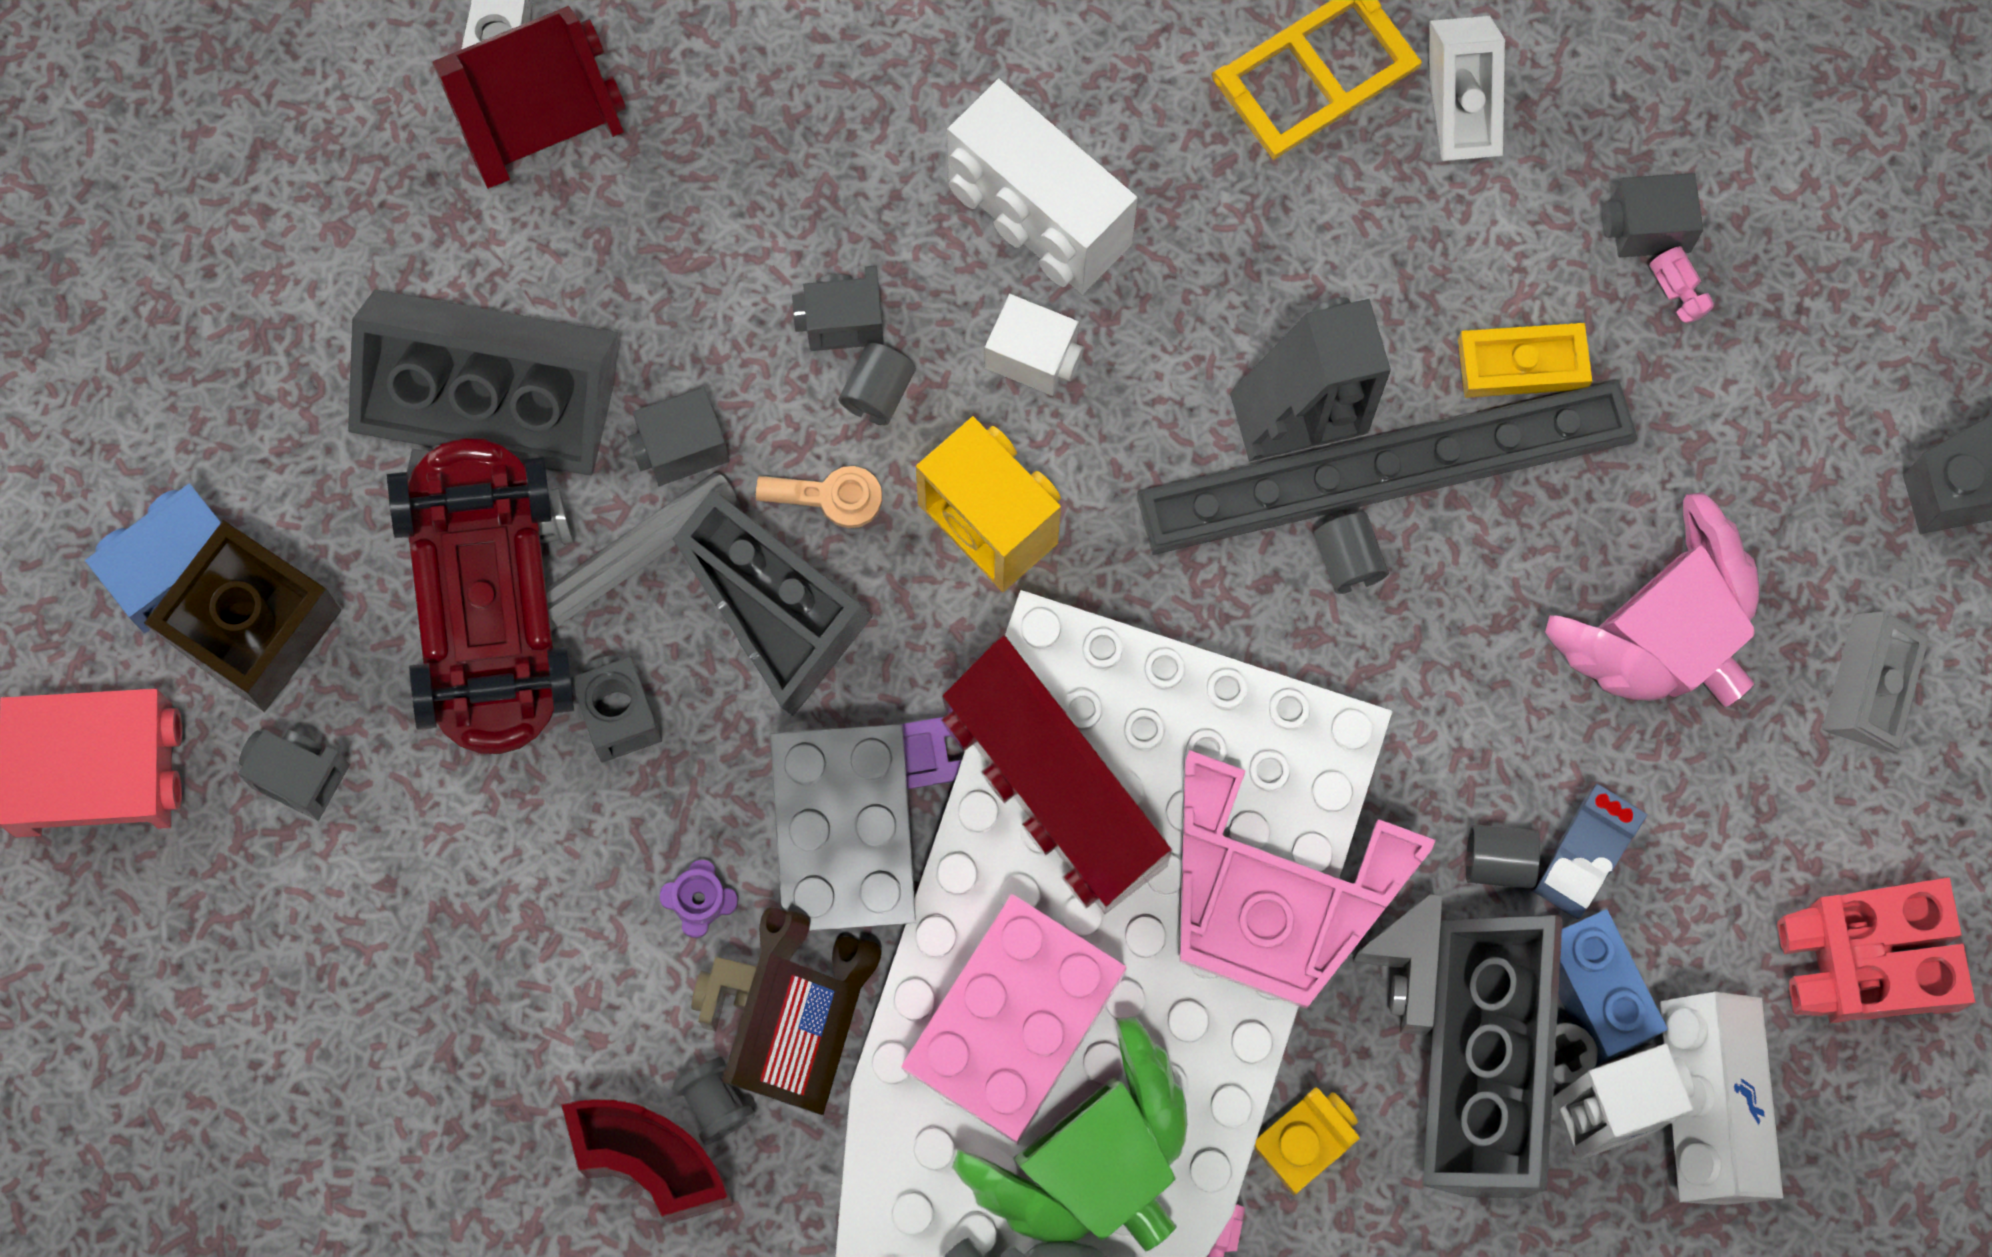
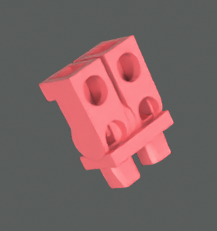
(1856, 956)

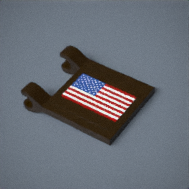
(797, 1015)

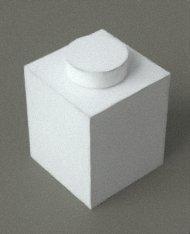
(1033, 345)

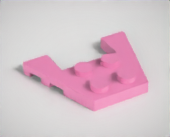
(1268, 916)

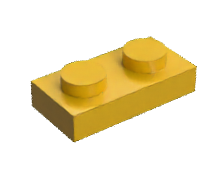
(1524, 360)

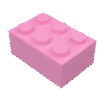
(1014, 1018)

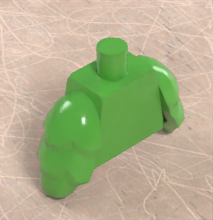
(1099, 1160)

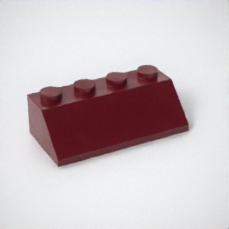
(1054, 777)

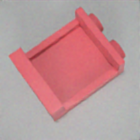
(88, 760)

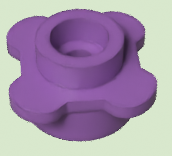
(679, 897)

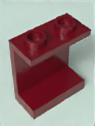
(529, 90)

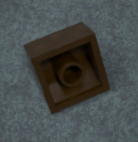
(244, 615)

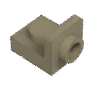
(711, 989)

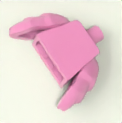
(1679, 623)

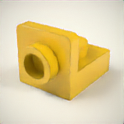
(1308, 1139)

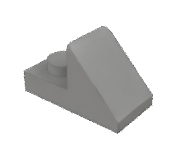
(1410, 945)

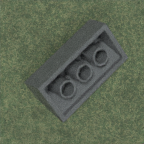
(464, 371)
(1493, 1056)

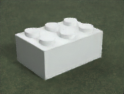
(1039, 188)

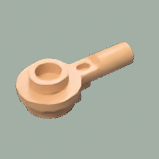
(846, 497)

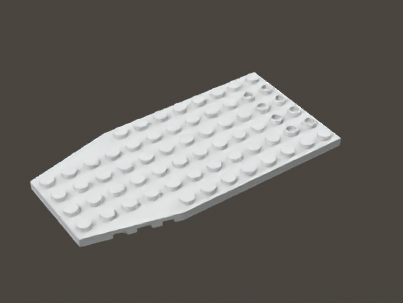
(1142, 711)

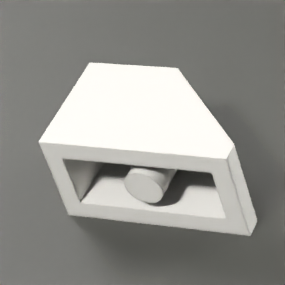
(1467, 86)

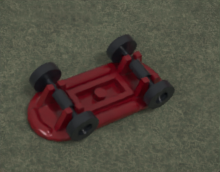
(480, 595)

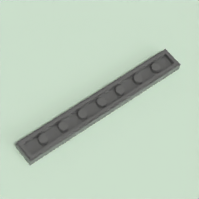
(1386, 467)

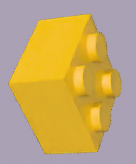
(989, 502)

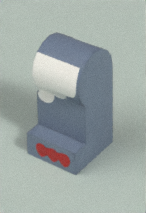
(1589, 850)

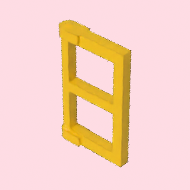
(1341, 103)

